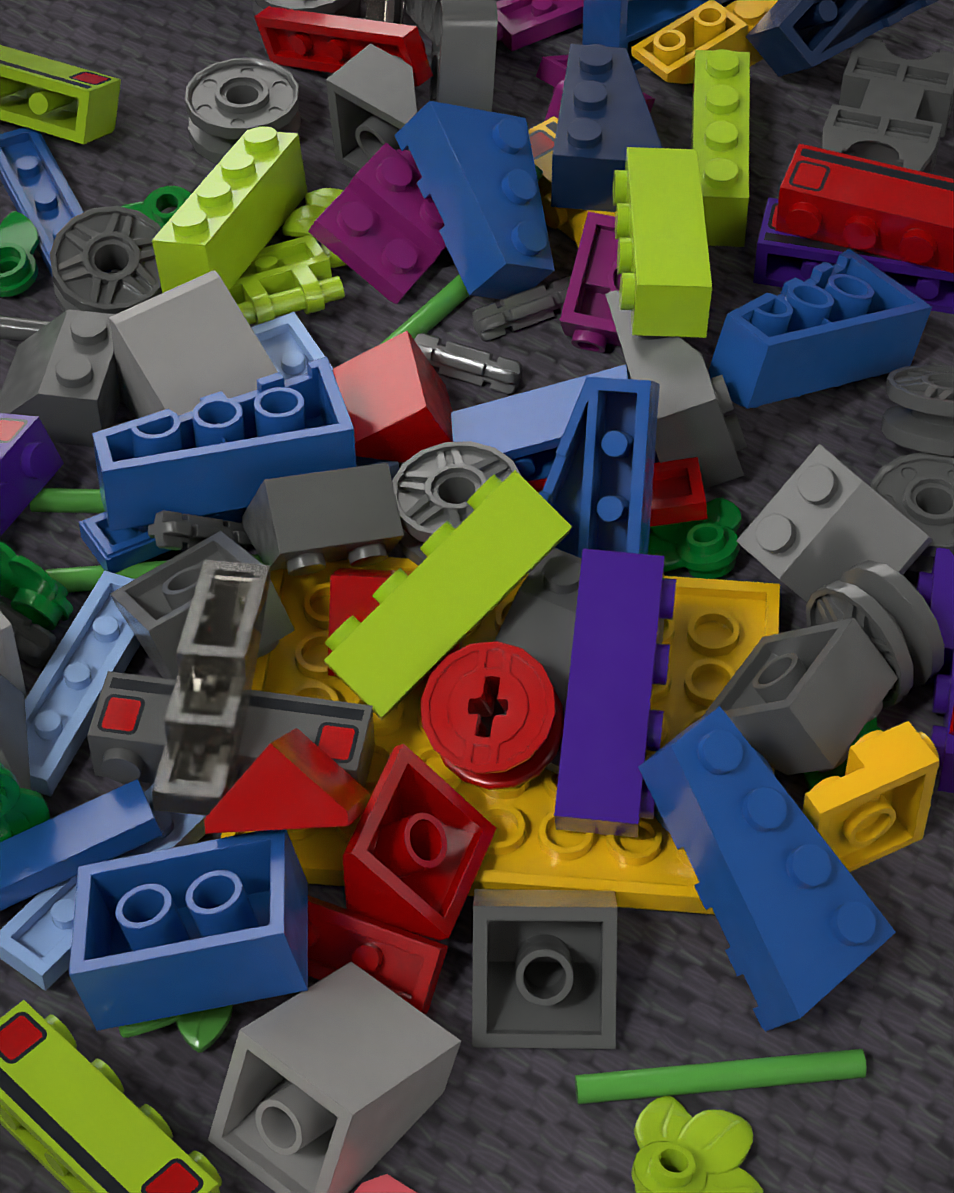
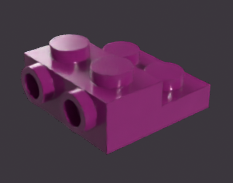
(384, 224)
(594, 274)

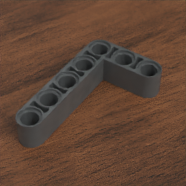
(462, 49)

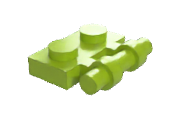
(287, 280)

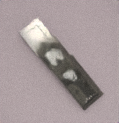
(212, 687)

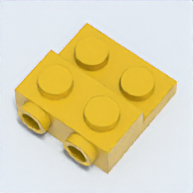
(880, 799)

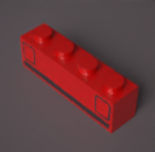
(868, 207)

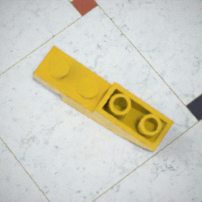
(707, 27)

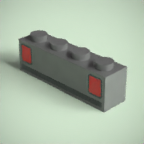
(130, 728)

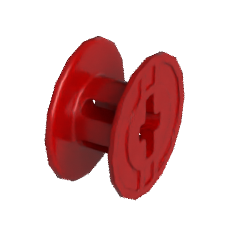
(466, 690)

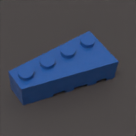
(819, 333)
(223, 448)
(763, 868)

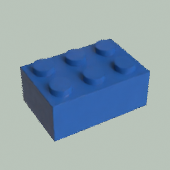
(190, 929)

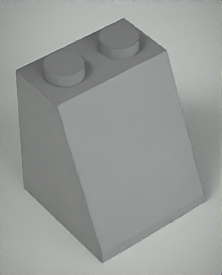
(185, 348)
(329, 1084)

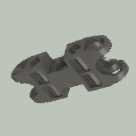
(892, 107)

